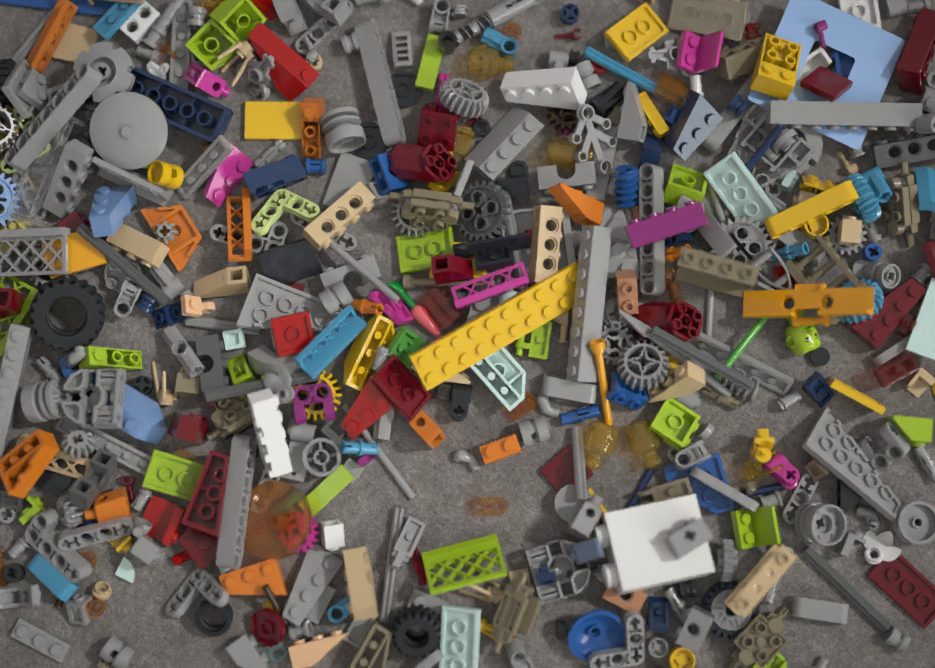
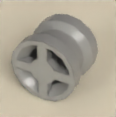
(350, 42)

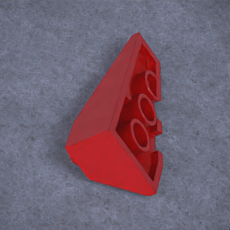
(291, 72)

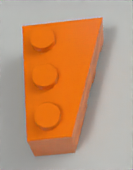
(27, 462)
(252, 578)

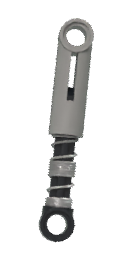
(493, 17)

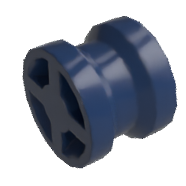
(567, 11)
(737, 105)
(146, 303)

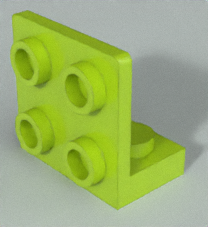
(755, 528)

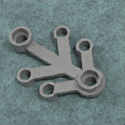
(592, 137)

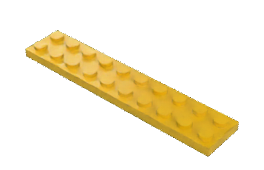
(496, 328)

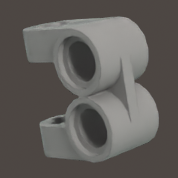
(894, 439)

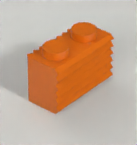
(500, 449)

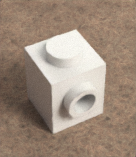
(332, 534)

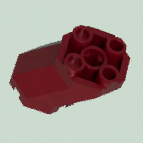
(422, 163)
(675, 318)

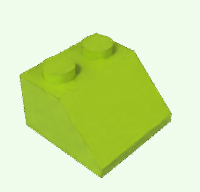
(237, 18)
(210, 43)
(684, 182)
(914, 429)

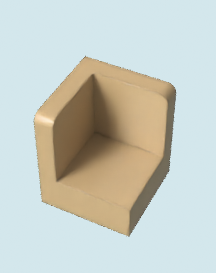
(919, 382)

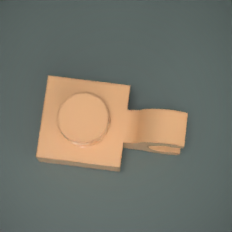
(194, 307)

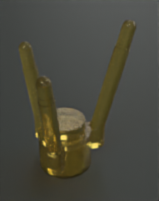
(753, 470)

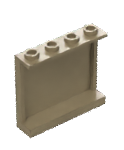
(715, 273)

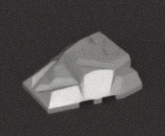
(752, 133)
(621, 254)

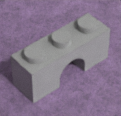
(333, 10)
(584, 177)
(331, 276)

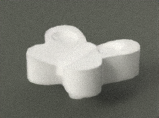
(158, 70)

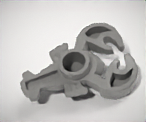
(667, 55)
(259, 74)

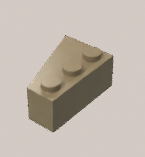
(738, 60)

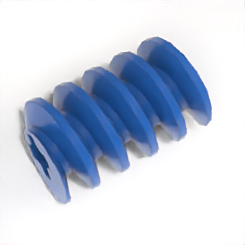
(627, 186)

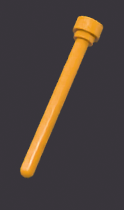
(598, 346)

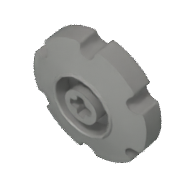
(116, 66)

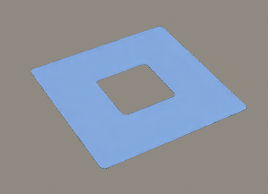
(870, 46)

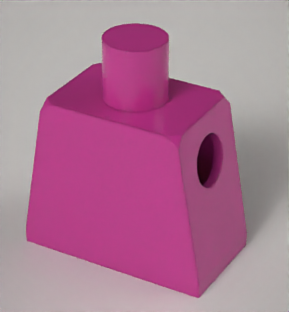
(206, 80)

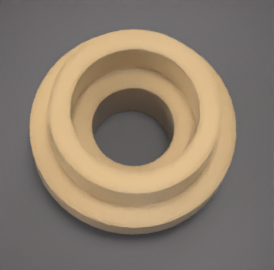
(102, 586)

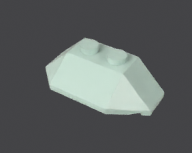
(502, 377)

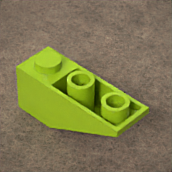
(111, 358)

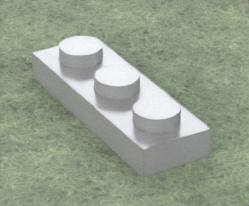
(40, 640)

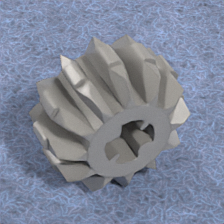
(78, 443)
(68, 513)

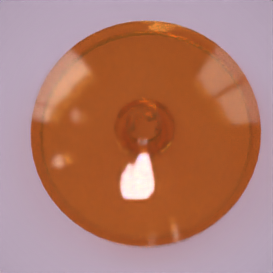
(277, 520)

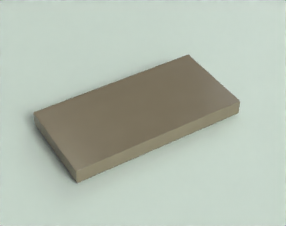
(709, 17)

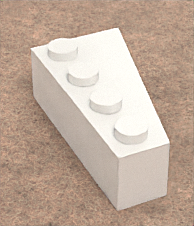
(545, 87)
(269, 432)

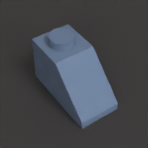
(586, 551)

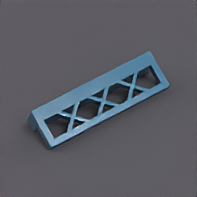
(114, 19)
(330, 342)

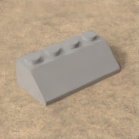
(504, 143)

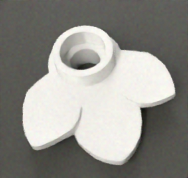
(881, 545)

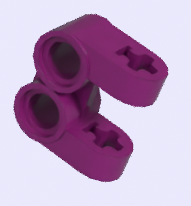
(328, 402)

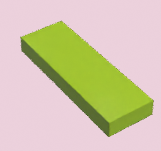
(429, 64)
(329, 489)

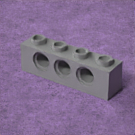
(66, 169)

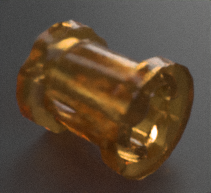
(93, 612)

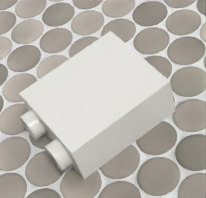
(638, 547)

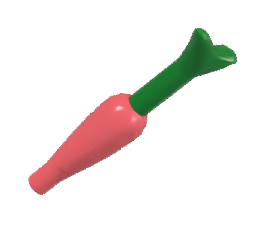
(418, 312)

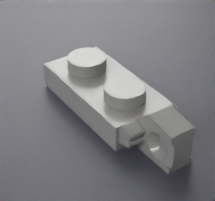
(407, 541)

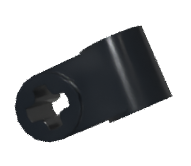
(460, 398)

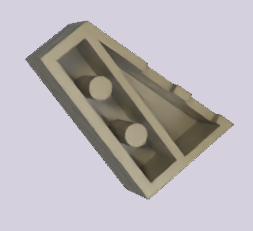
(374, 648)

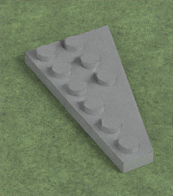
(273, 299)

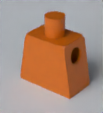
(429, 431)
(110, 506)

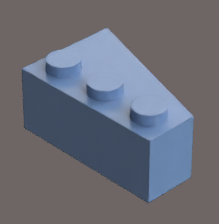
(110, 208)

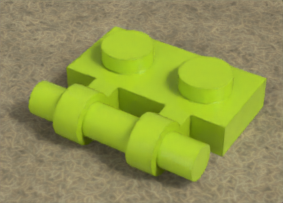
(538, 344)

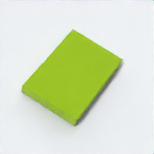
(416, 254)
(172, 474)

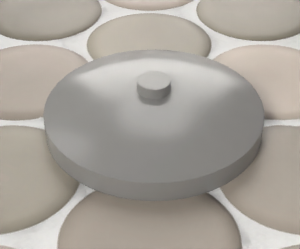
(128, 130)

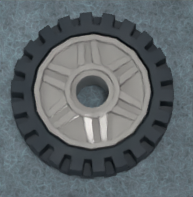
(725, 625)

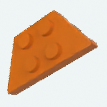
(188, 236)

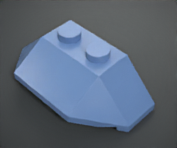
(141, 416)

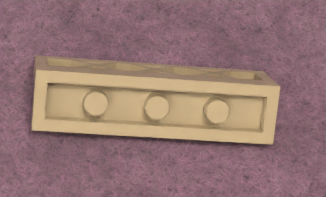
(60, 454)

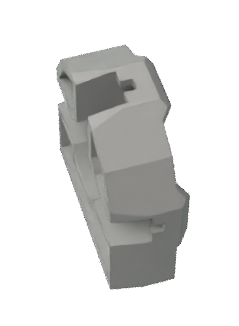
(104, 415)
(579, 578)

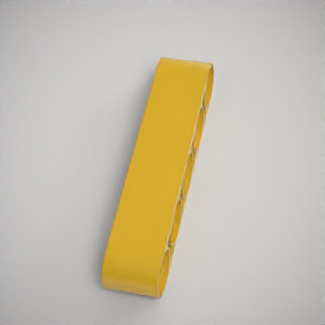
(811, 209)

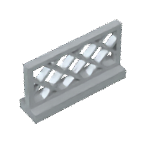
(122, 177)
(35, 235)

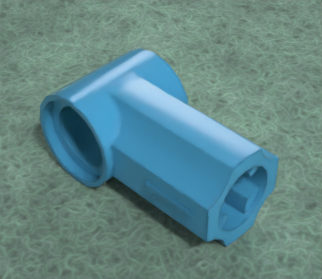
(499, 41)
(878, 184)
(343, 606)

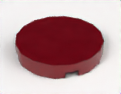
(267, 627)

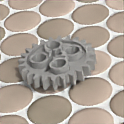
(755, 235)

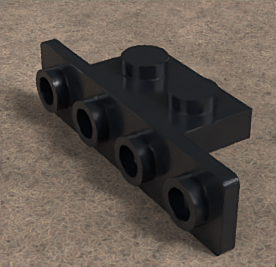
(494, 251)

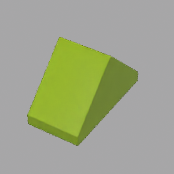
(240, 369)

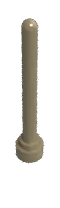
(411, 282)

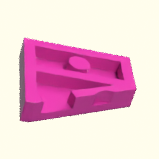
(396, 311)

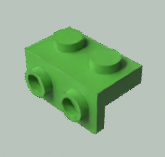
(405, 344)

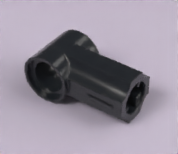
(604, 103)

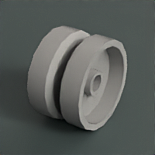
(910, 532)

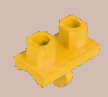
(765, 445)

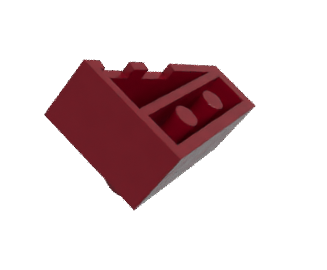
(190, 427)

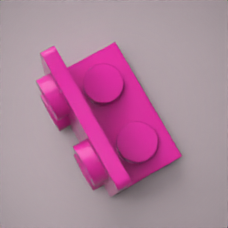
(699, 53)

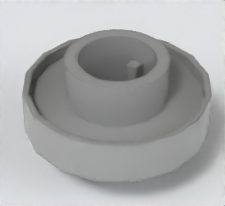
(785, 140)

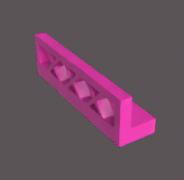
(493, 291)

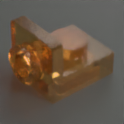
(523, 407)

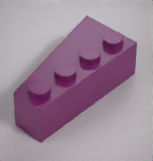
(666, 225)

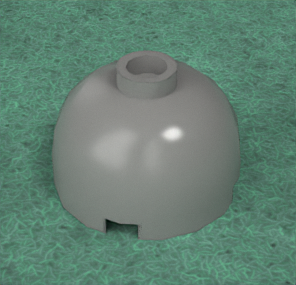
(321, 457)

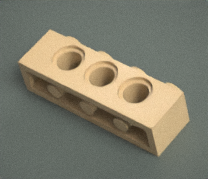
(357, 194)
(540, 234)

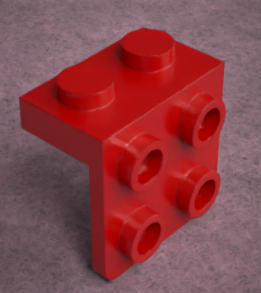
(165, 518)

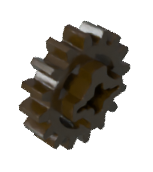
(565, 118)

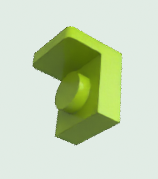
(30, 512)

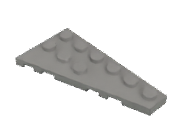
(847, 461)

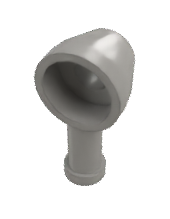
(141, 526)

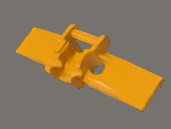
(845, 302)

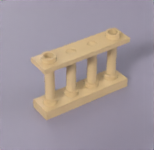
(759, 580)

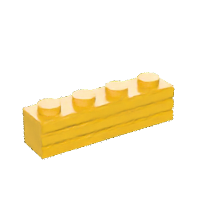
(653, 116)

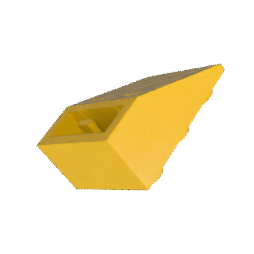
(776, 67)

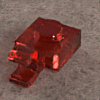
(907, 325)

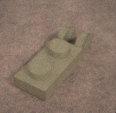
(667, 490)

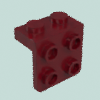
(437, 126)

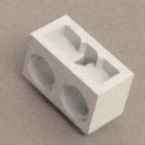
(143, 24)

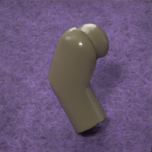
(747, 486)

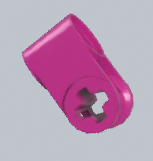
(783, 473)

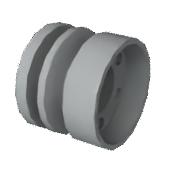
(342, 130)
(43, 400)
(820, 523)

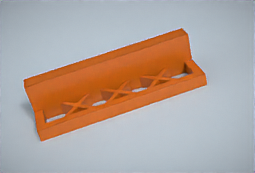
(51, 35)
(246, 224)

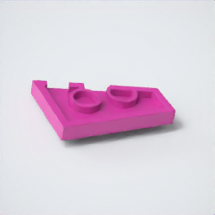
(227, 176)

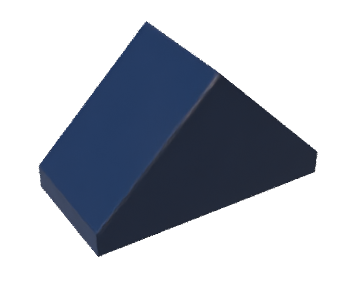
(651, 150)

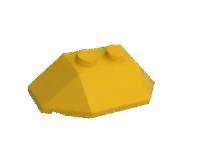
(362, 352)

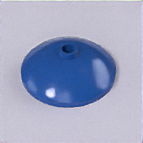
(608, 633)

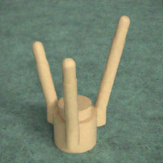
(243, 50)
(163, 395)
(491, 594)

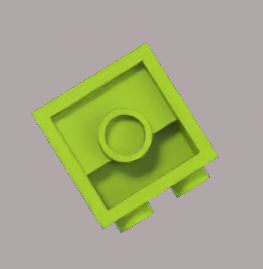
(675, 424)

